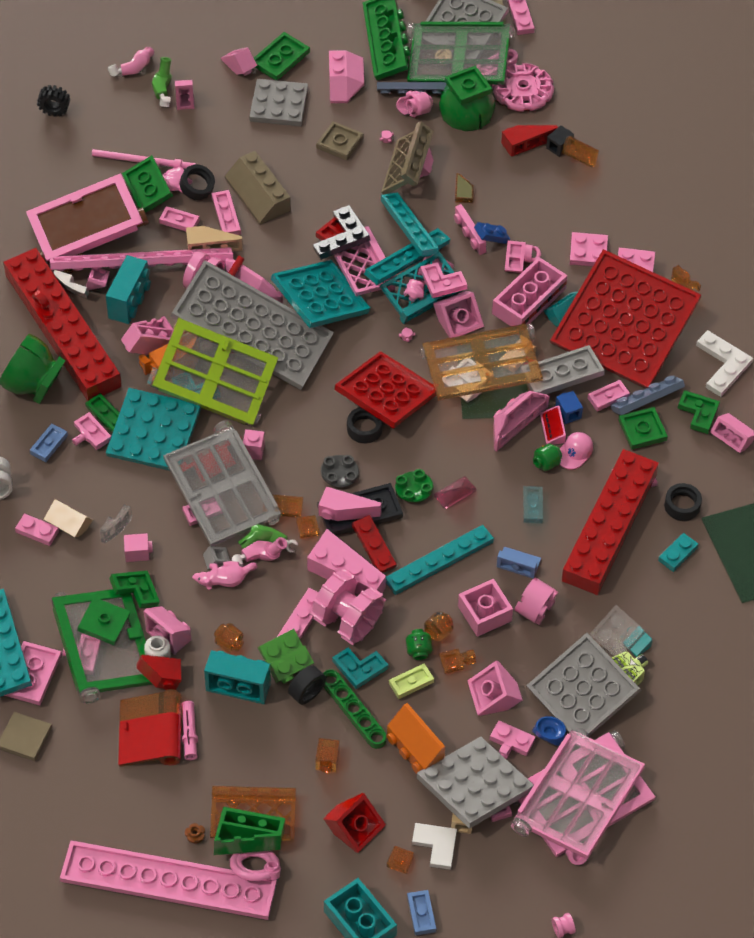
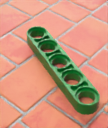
(357, 717)

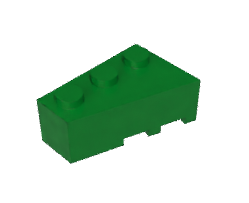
(247, 832)

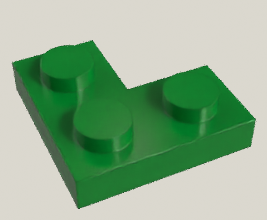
(702, 407)
(136, 583)

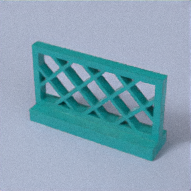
(418, 307)

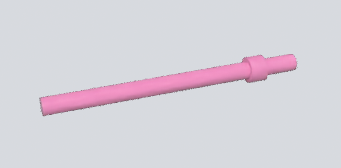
(136, 158)

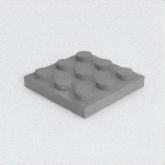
(278, 102)

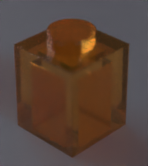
(327, 755)

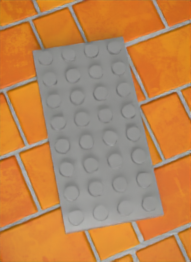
(253, 318)

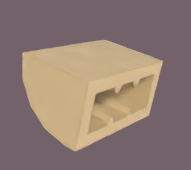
(67, 519)

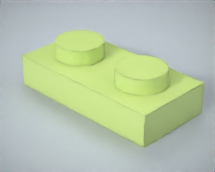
(411, 681)

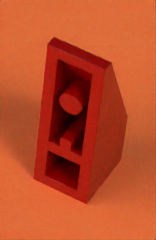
(525, 137)

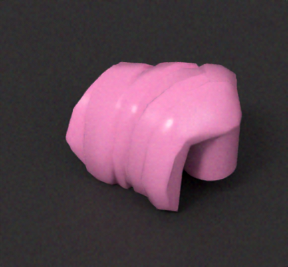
(414, 290)

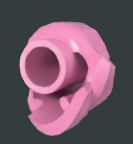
(414, 103)

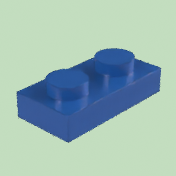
(492, 232)

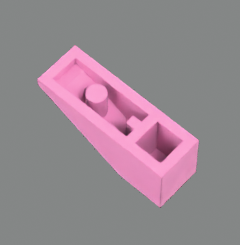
(346, 506)

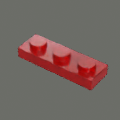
(374, 544)

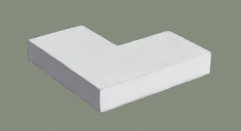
(440, 840)

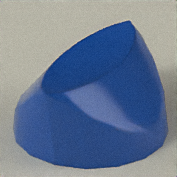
(550, 730)

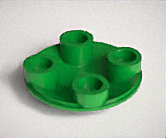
(414, 486)

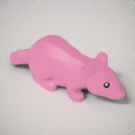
(228, 575)

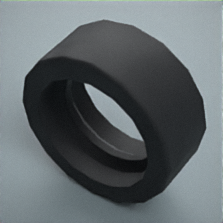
(205, 173)
(363, 436)
(679, 513)
(307, 684)

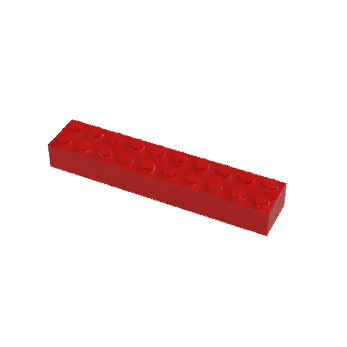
(63, 325)

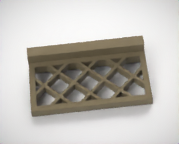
(408, 159)

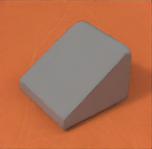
(216, 555)

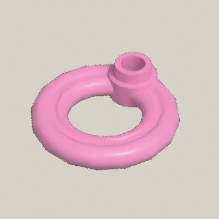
(270, 872)

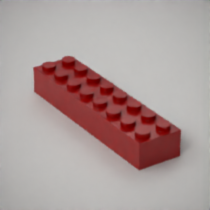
(610, 522)

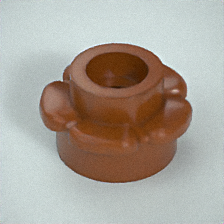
(195, 838)

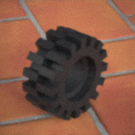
(50, 93)

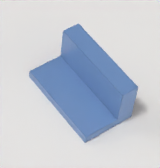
(518, 562)

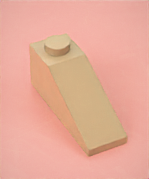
(208, 238)

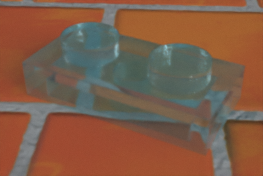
(532, 504)

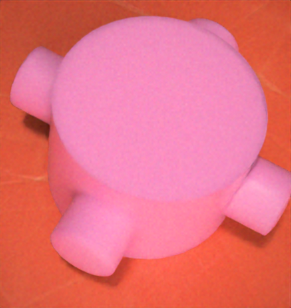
(386, 136)
(407, 334)

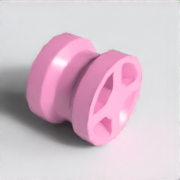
(563, 925)

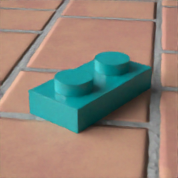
(678, 552)

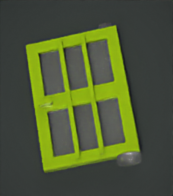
(214, 372)

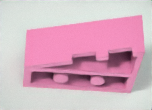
(147, 336)

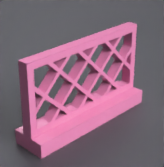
(374, 254)

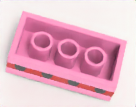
(529, 293)

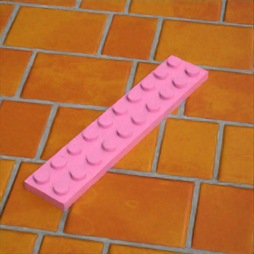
(166, 880)

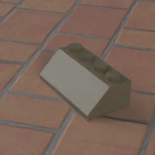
(258, 188)

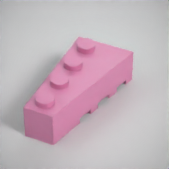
(333, 555)

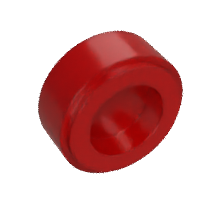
(40, 299)

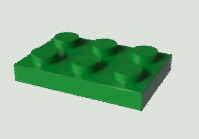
(281, 56)
(147, 184)

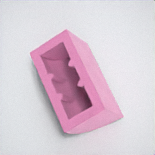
(733, 432)

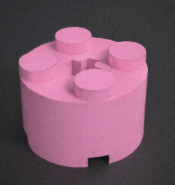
(536, 601)

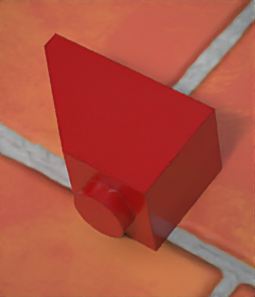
(161, 671)

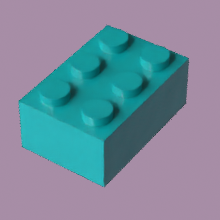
(128, 289)
(237, 677)
(359, 913)

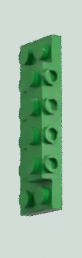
(386, 37)

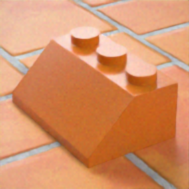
(414, 739)

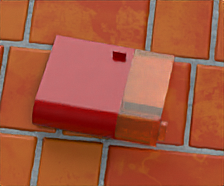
(150, 729)

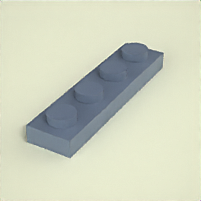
(404, 87)
(647, 395)

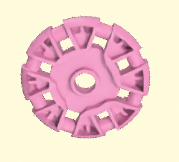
(524, 75)

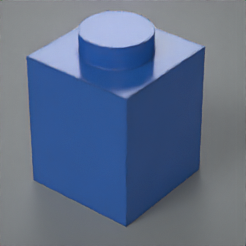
(570, 407)

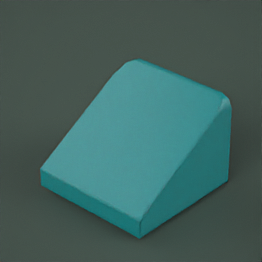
(642, 645)

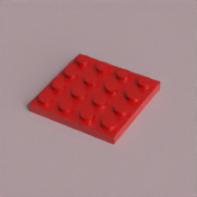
(386, 389)

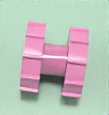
(339, 600)

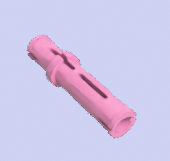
(189, 738)

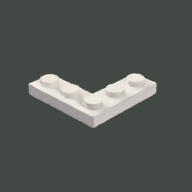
(734, 362)

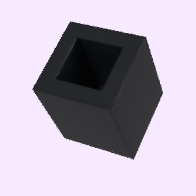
(557, 139)

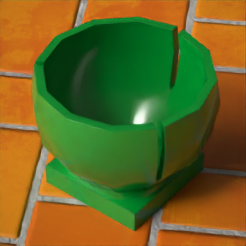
(465, 99)
(31, 370)

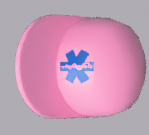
(576, 450)

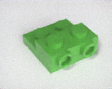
(285, 656)

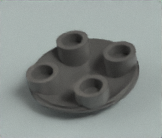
(339, 470)

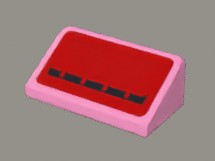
(553, 426)

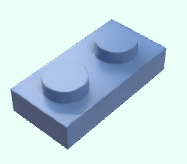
(48, 442)
(421, 912)

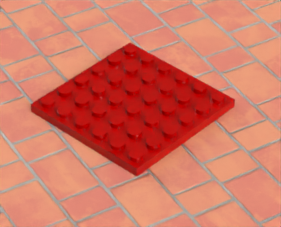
(626, 318)

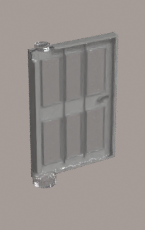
(222, 485)

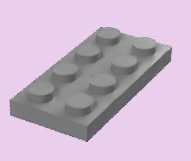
(567, 370)

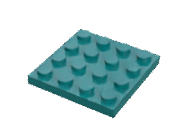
(320, 293)
(151, 428)

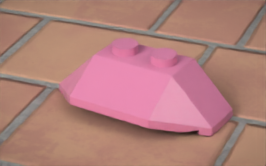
(345, 75)
(254, 280)
(517, 416)

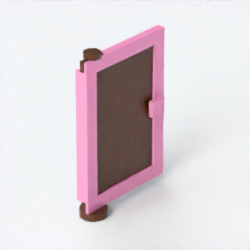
(86, 219)

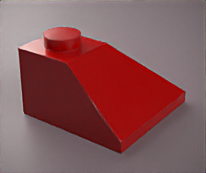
(355, 822)

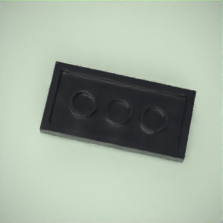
(389, 510)

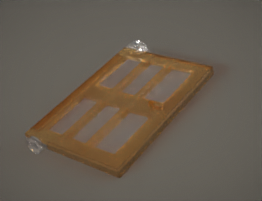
(482, 361)

